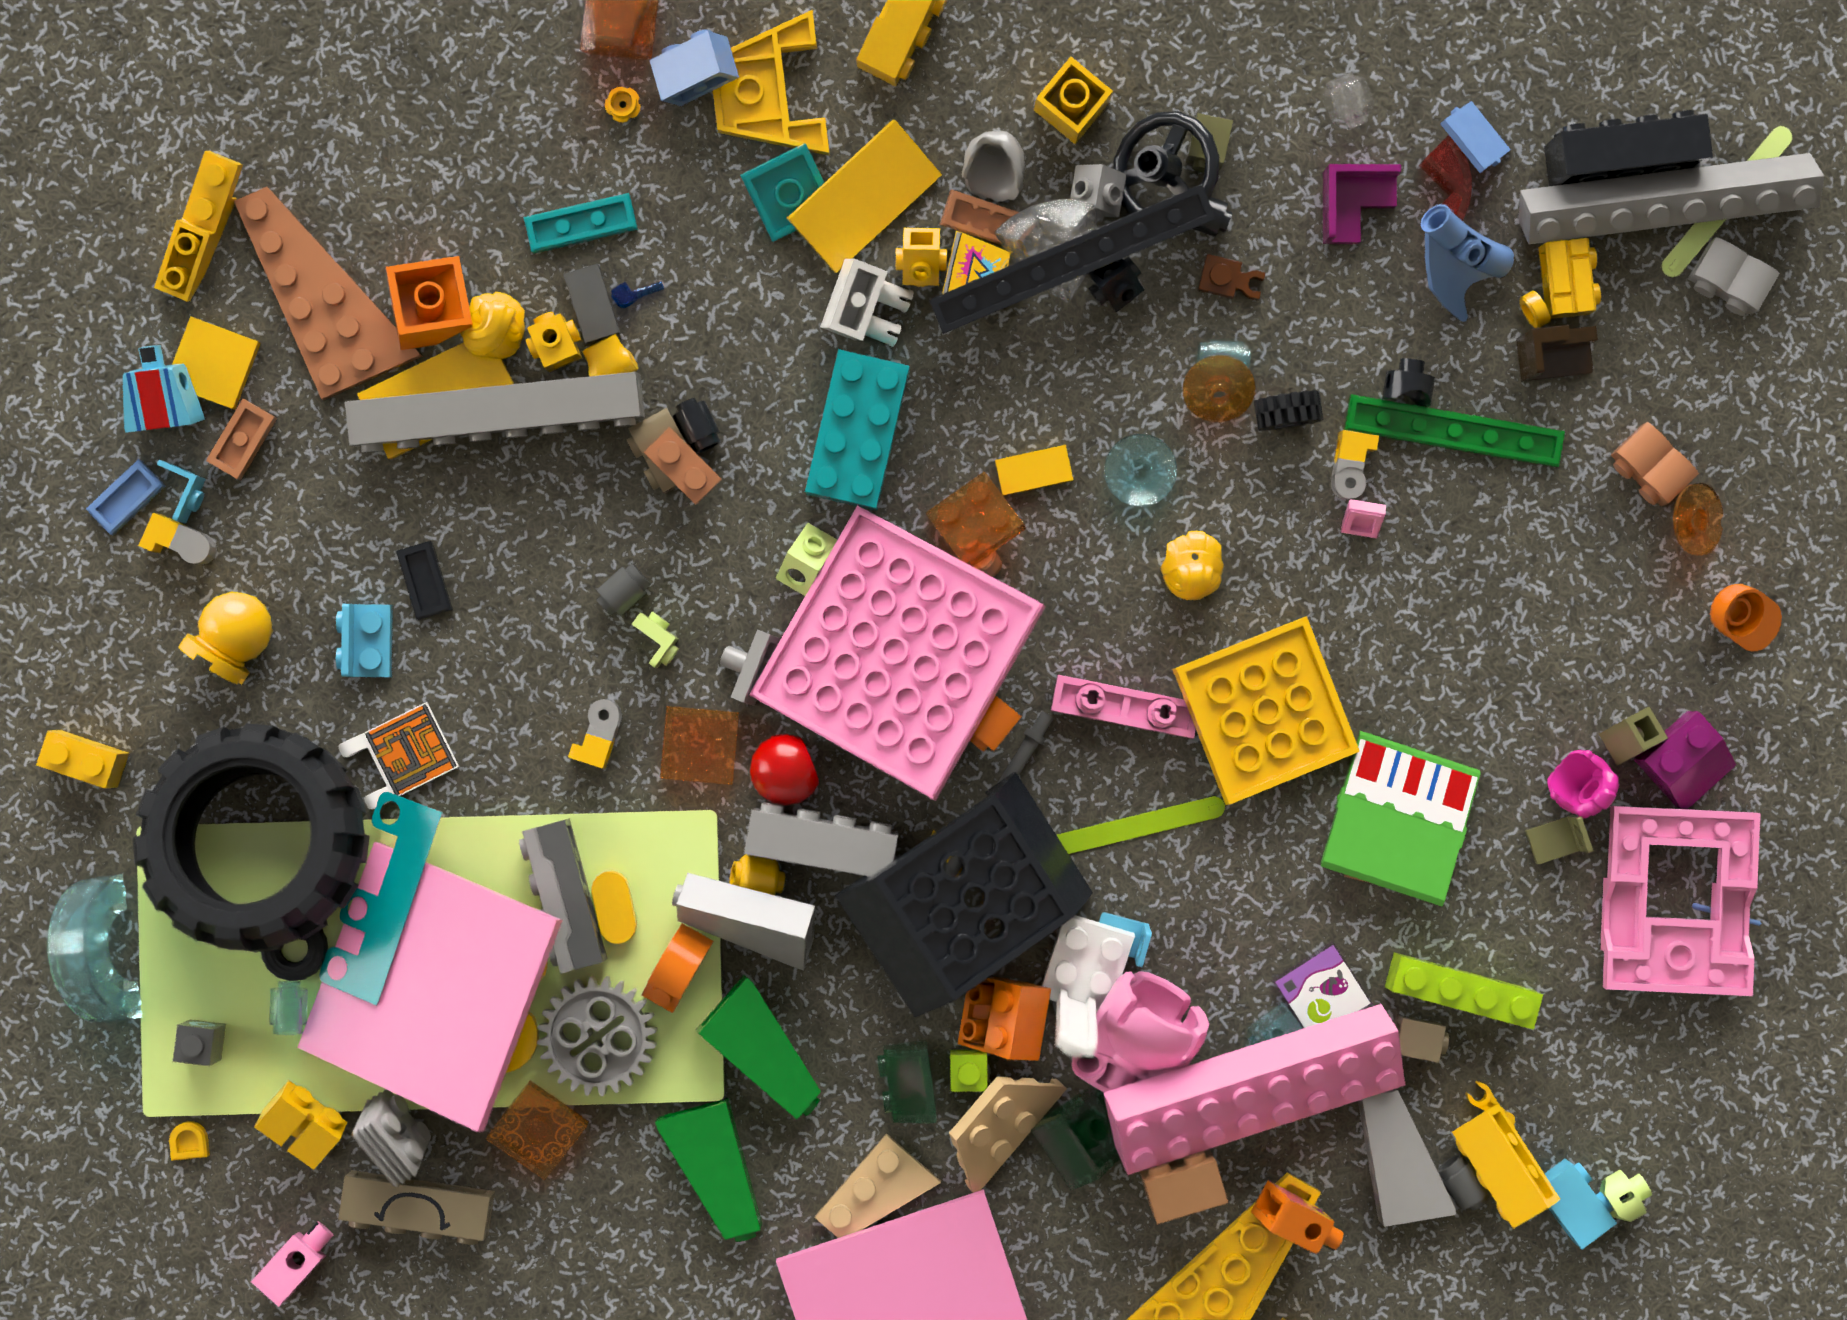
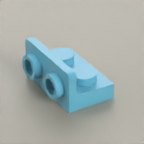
(365, 640)

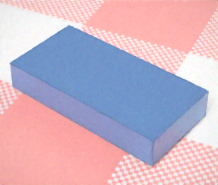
(125, 497)

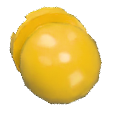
(230, 633)

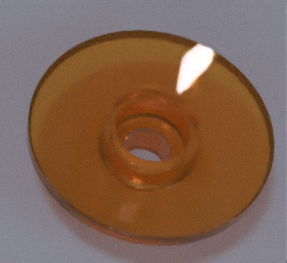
(1215, 375)
(1698, 519)

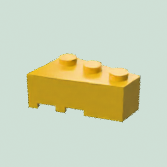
(896, 36)

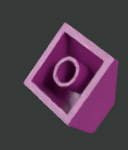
(1688, 760)

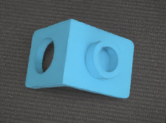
(192, 495)
(1141, 931)

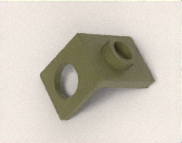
(1558, 839)

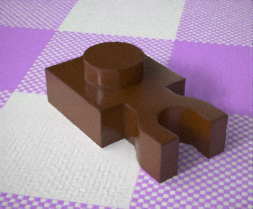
(1223, 277)

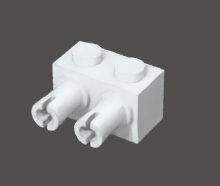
(854, 301)

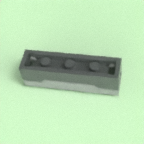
(564, 894)

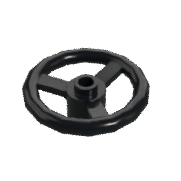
(1162, 164)

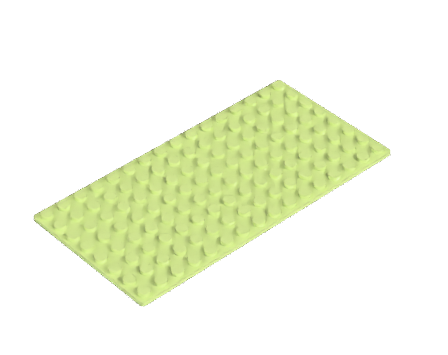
(232, 987)

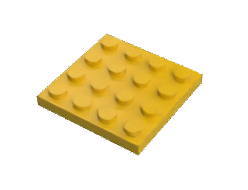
(1266, 710)

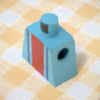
(158, 394)

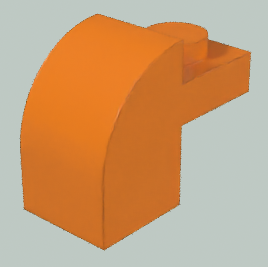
(677, 967)

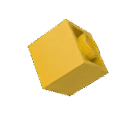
(1073, 100)

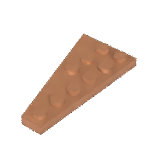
(330, 316)

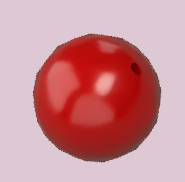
(783, 770)

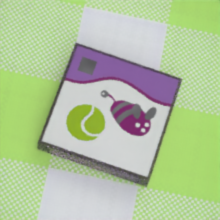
(1321, 988)

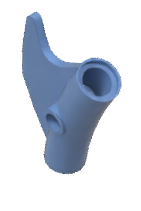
(1458, 258)

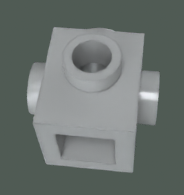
(1099, 186)

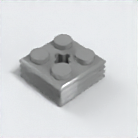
(392, 1137)

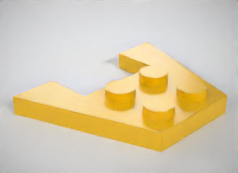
(757, 100)

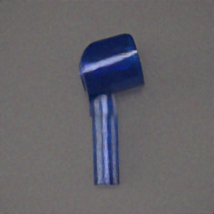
(625, 296)

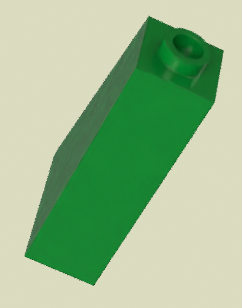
(756, 1044)
(713, 1160)

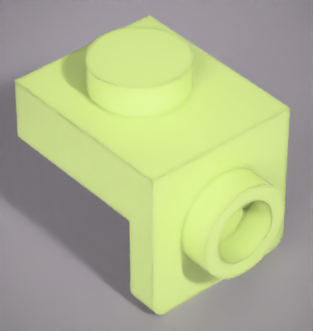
(655, 628)

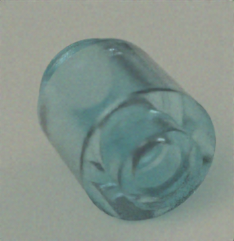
(1224, 347)
(288, 1008)

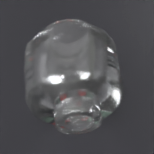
(1348, 100)

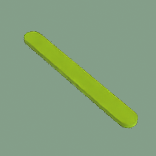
(1142, 824)

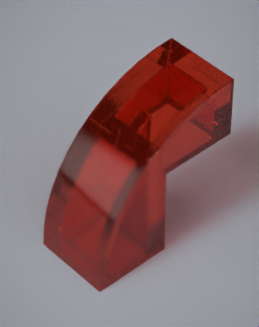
(1451, 172)

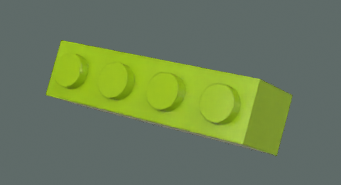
(1463, 990)

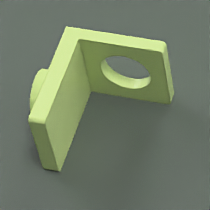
(807, 556)

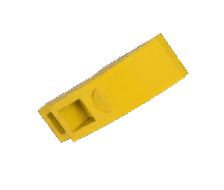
(200, 228)

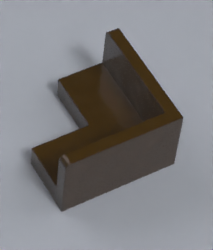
(1555, 352)

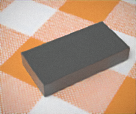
(591, 303)

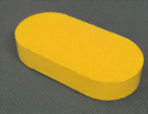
(614, 907)

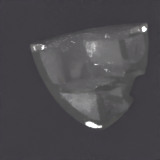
(1045, 227)

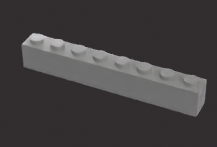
(1670, 198)
(495, 410)

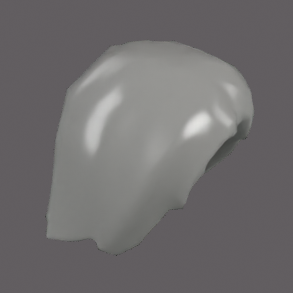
(994, 166)

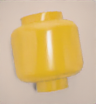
(757, 874)

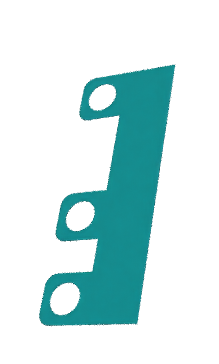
(389, 909)

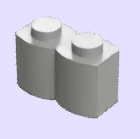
(1733, 277)

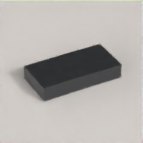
(424, 580)

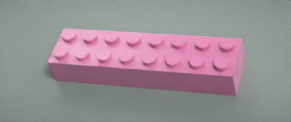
(1255, 1089)

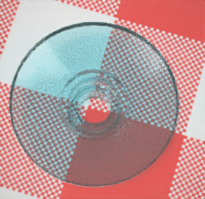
(1145, 451)

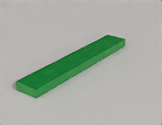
(1454, 431)

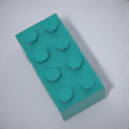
(857, 430)

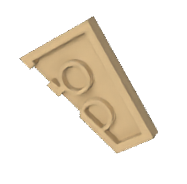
(876, 1188)

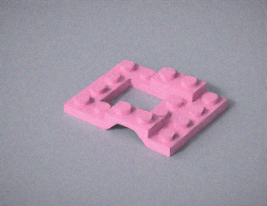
(1679, 952)

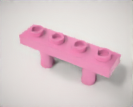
(1122, 706)

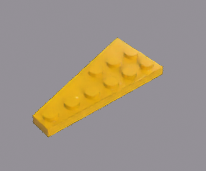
(1229, 1273)

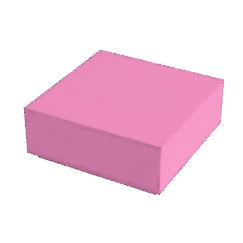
(1363, 518)

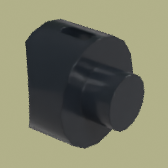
(1410, 382)

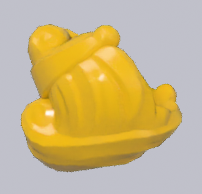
(496, 326)
(1190, 577)

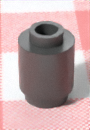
(622, 590)
(1462, 1183)

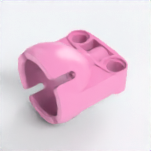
(1142, 1032)

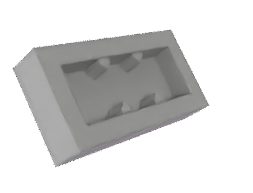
(749, 664)

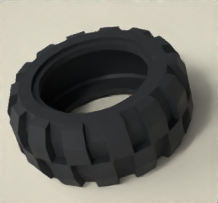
(171, 824)

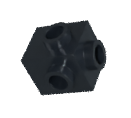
(1116, 283)

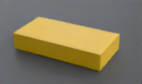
(1034, 470)

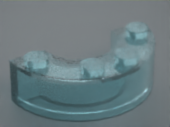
(81, 953)

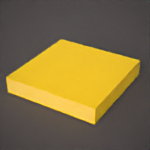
(216, 361)

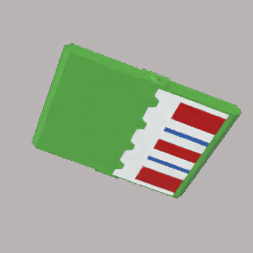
(1401, 818)

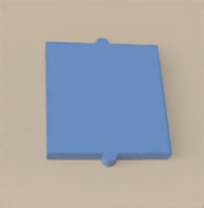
(1475, 136)

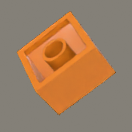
(428, 301)

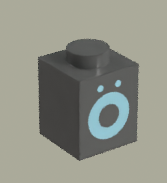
(199, 1042)

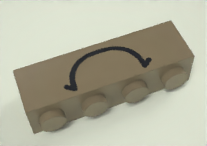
(416, 1206)

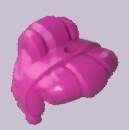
(1583, 784)

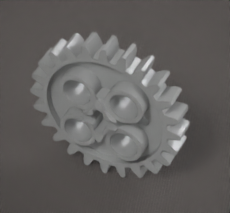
(578, 1009)

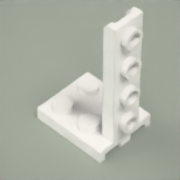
(1080, 974)

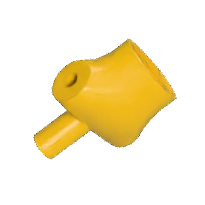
(609, 358)

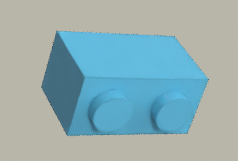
(1580, 1210)

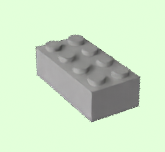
(820, 842)

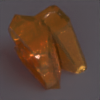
(619, 28)

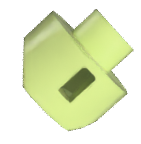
(1636, 1190)

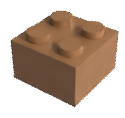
(1183, 1186)

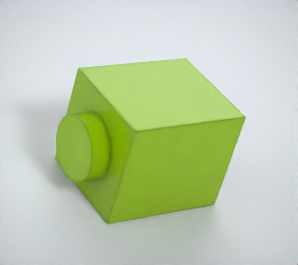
(968, 1070)

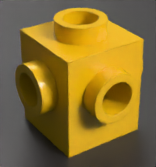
(921, 257)
(561, 351)

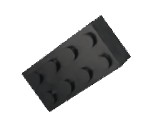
(1628, 148)

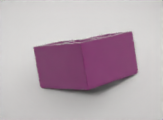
(1348, 190)

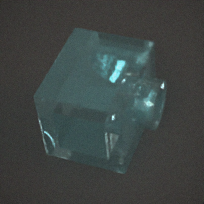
(1273, 1024)

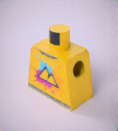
(972, 260)

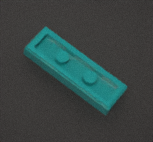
(580, 223)

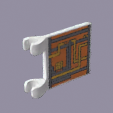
(406, 751)

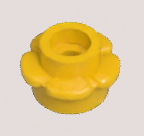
(619, 95)

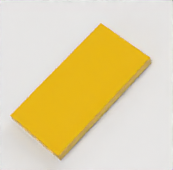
(864, 196)
(444, 372)

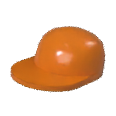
(1746, 616)

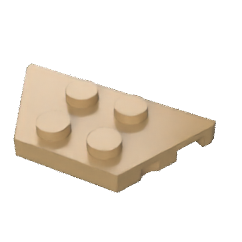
(999, 1124)

